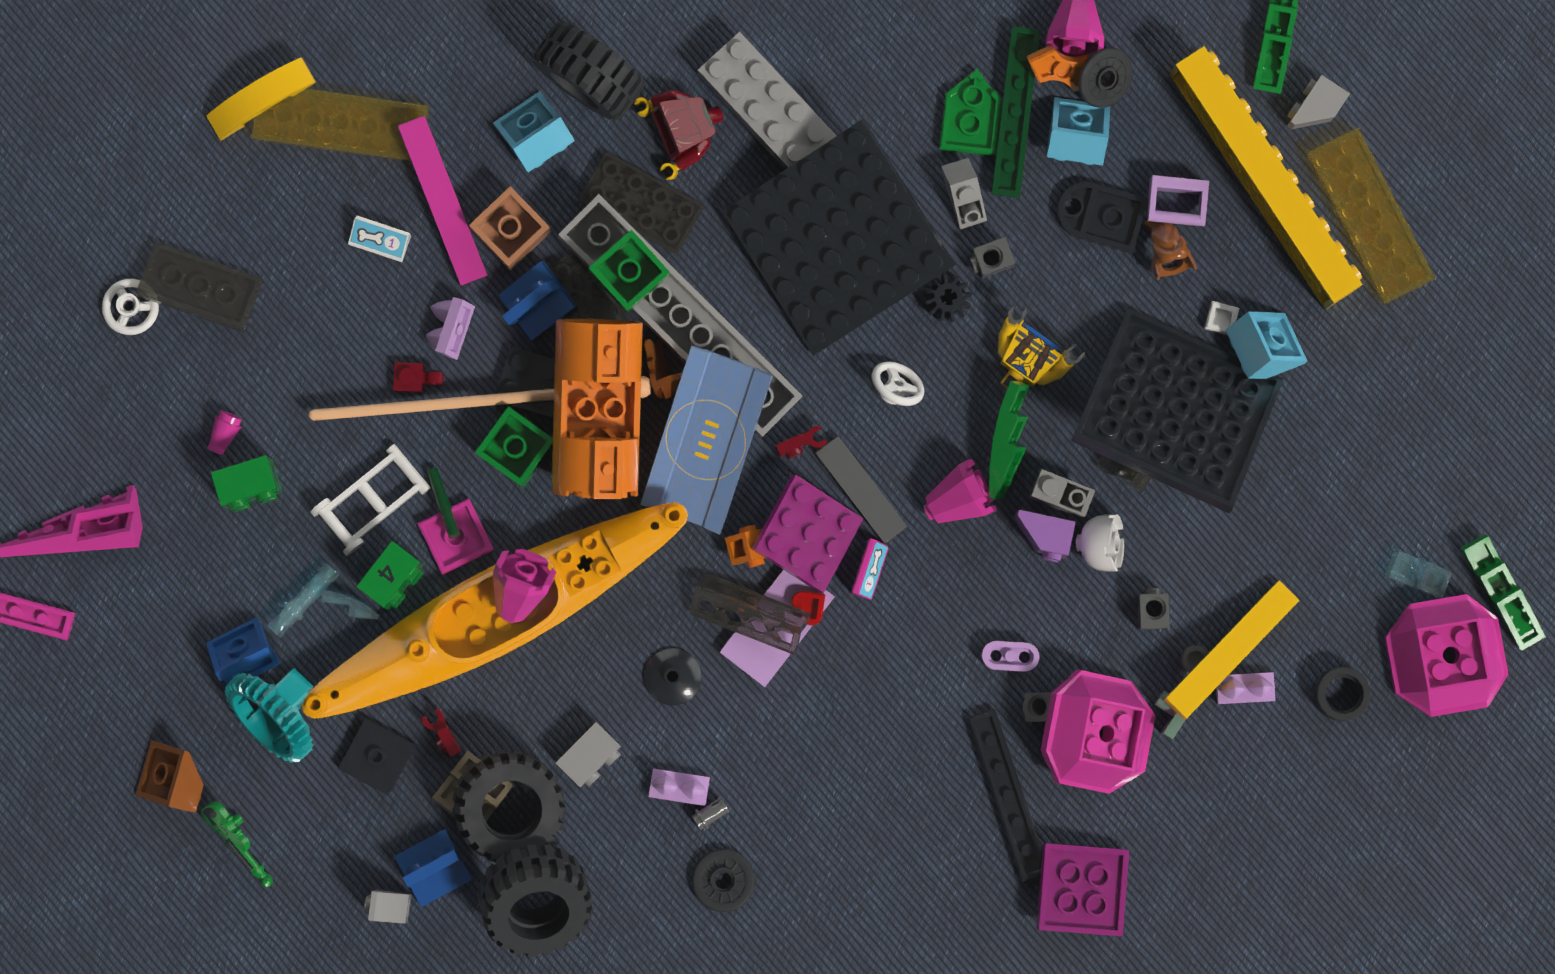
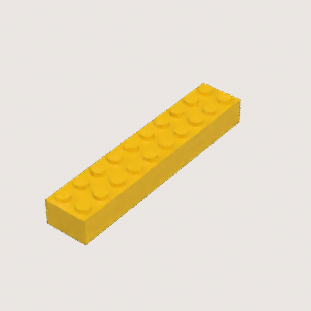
(1265, 177)

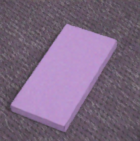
(760, 659)

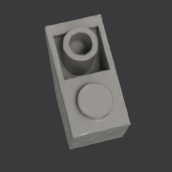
(1320, 105)
(964, 193)
(1061, 493)
(388, 906)

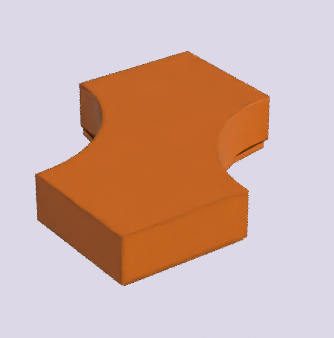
(1052, 65)

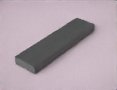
(861, 490)

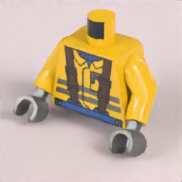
(1031, 354)

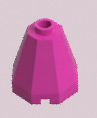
(1076, 29)
(960, 496)
(520, 583)

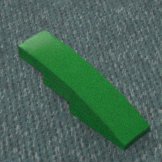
(1275, 45)
(1006, 450)
(1502, 592)

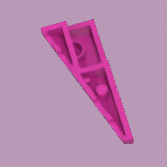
(105, 526)

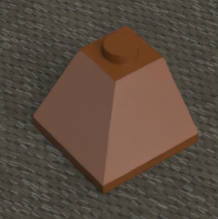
(170, 778)

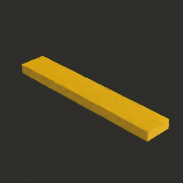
(1231, 650)

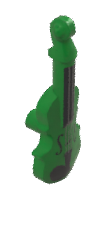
(226, 827)

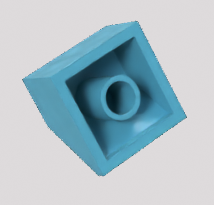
(534, 131)
(1078, 132)
(1265, 344)

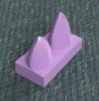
(456, 319)
(1246, 688)
(679, 787)

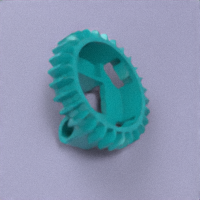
(276, 714)

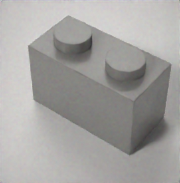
(589, 755)

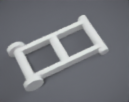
(325, 507)

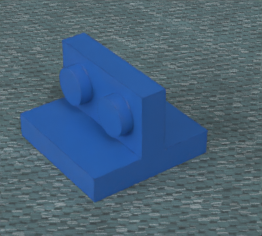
(536, 301)
(242, 651)
(433, 868)

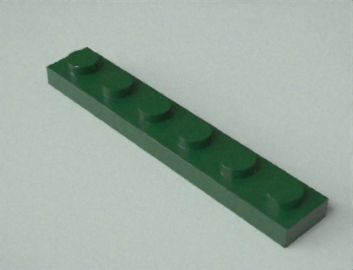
(1015, 114)

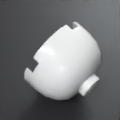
(1101, 542)

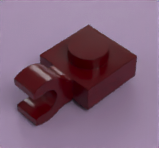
(411, 377)
(793, 446)
(447, 741)

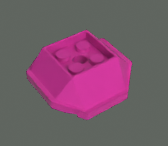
(1417, 660)
(1073, 726)

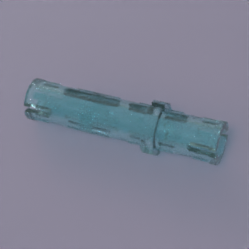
(298, 605)

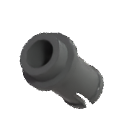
(710, 813)

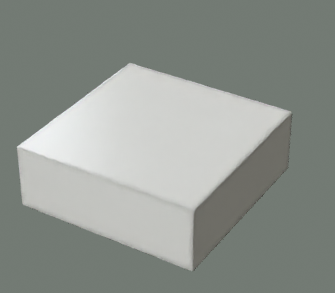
(1220, 317)

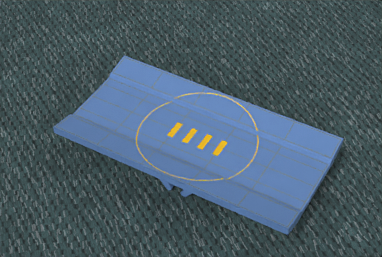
(707, 437)

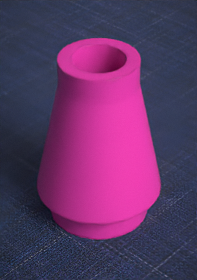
(224, 430)

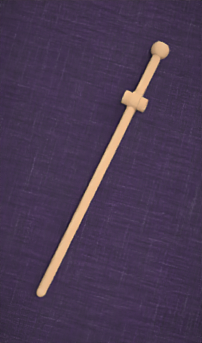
(445, 403)

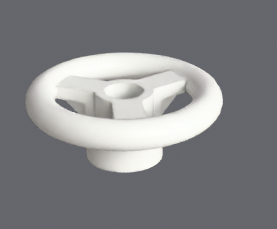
(124, 297)
(896, 387)

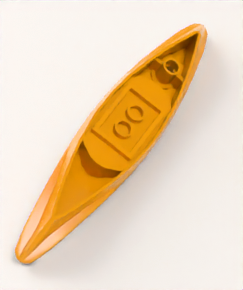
(466, 631)

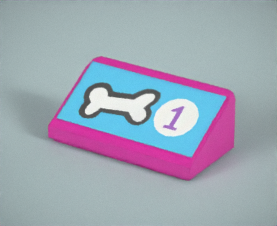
(869, 569)

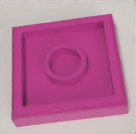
(460, 550)

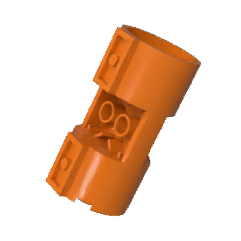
(597, 408)

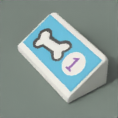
(379, 238)

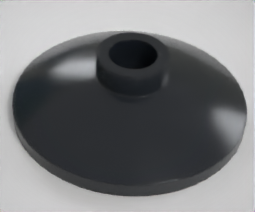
(672, 692)

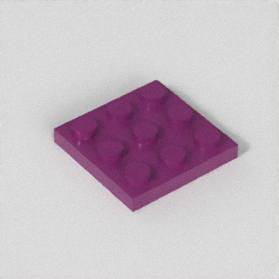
(807, 533)
(1082, 889)

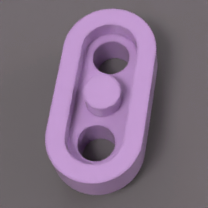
(1010, 656)

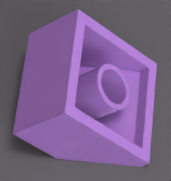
(1046, 534)

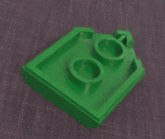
(971, 117)

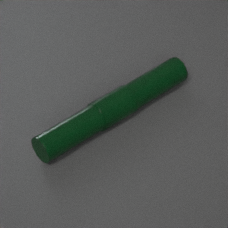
(443, 503)

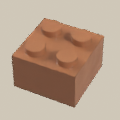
(510, 228)

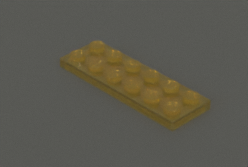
(339, 123)
(1370, 216)

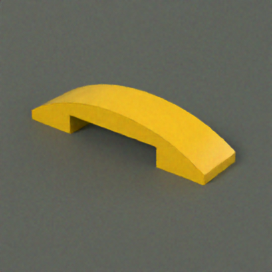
(259, 97)

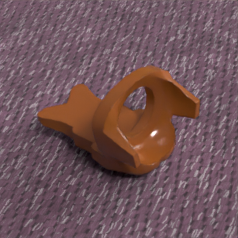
(1168, 247)
(662, 381)

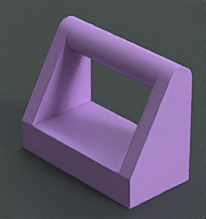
(1178, 185)

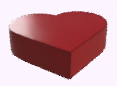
(811, 603)

